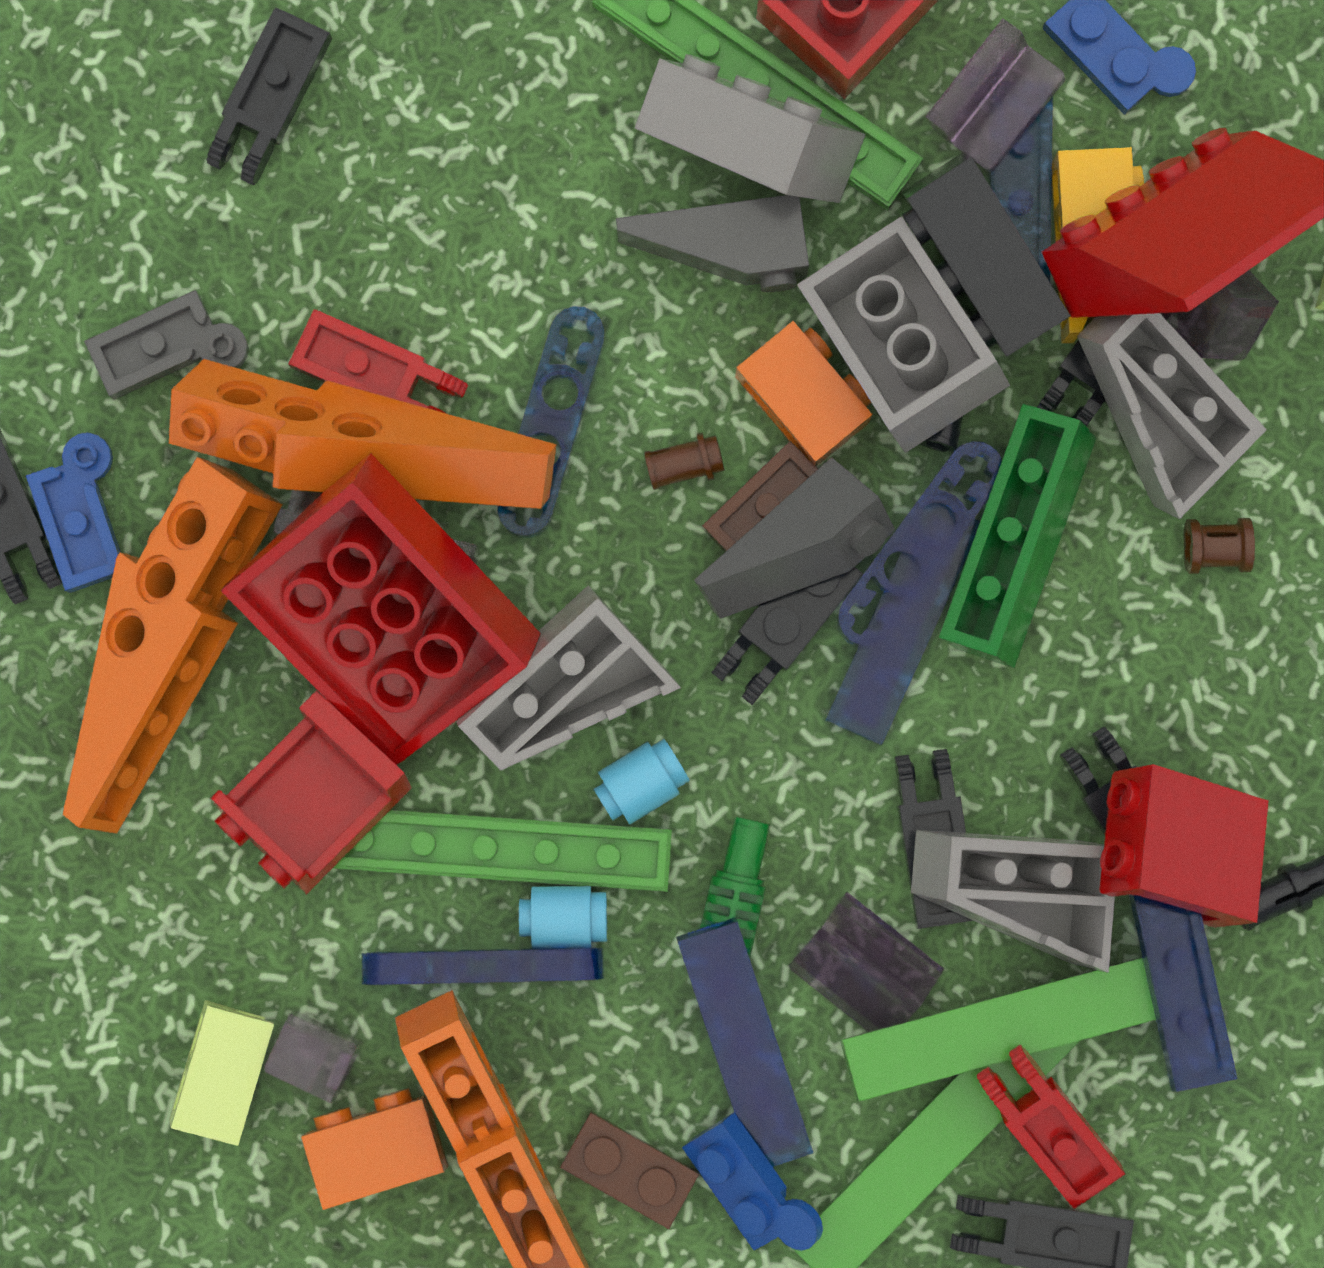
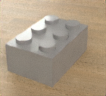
(903, 334)

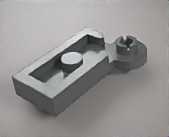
(163, 344)

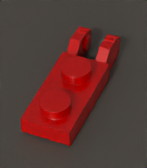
(366, 362)
(1053, 1131)

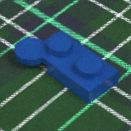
(1116, 55)
(76, 513)
(751, 1187)

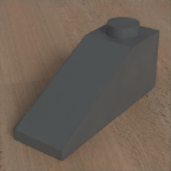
(737, 241)
(804, 540)

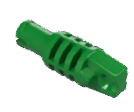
(737, 887)

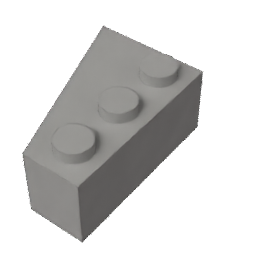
(748, 131)
(1168, 407)
(577, 676)
(1022, 888)

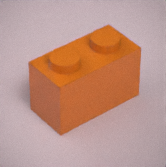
(804, 392)
(373, 1150)

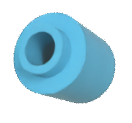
(641, 781)
(563, 917)

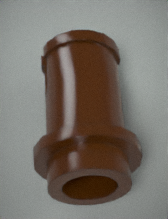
(684, 461)

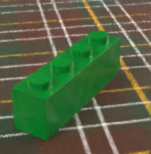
(1018, 535)

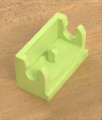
(221, 1073)

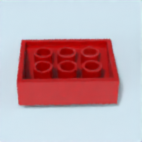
(1188, 227)
(383, 612)

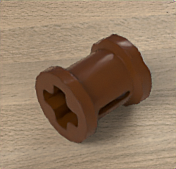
(1219, 545)

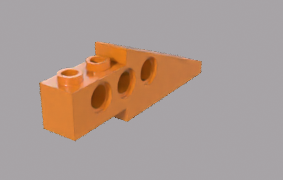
(323, 433)
(162, 638)
(487, 1136)

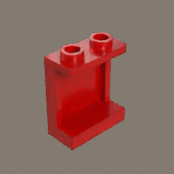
(311, 797)
(1184, 844)

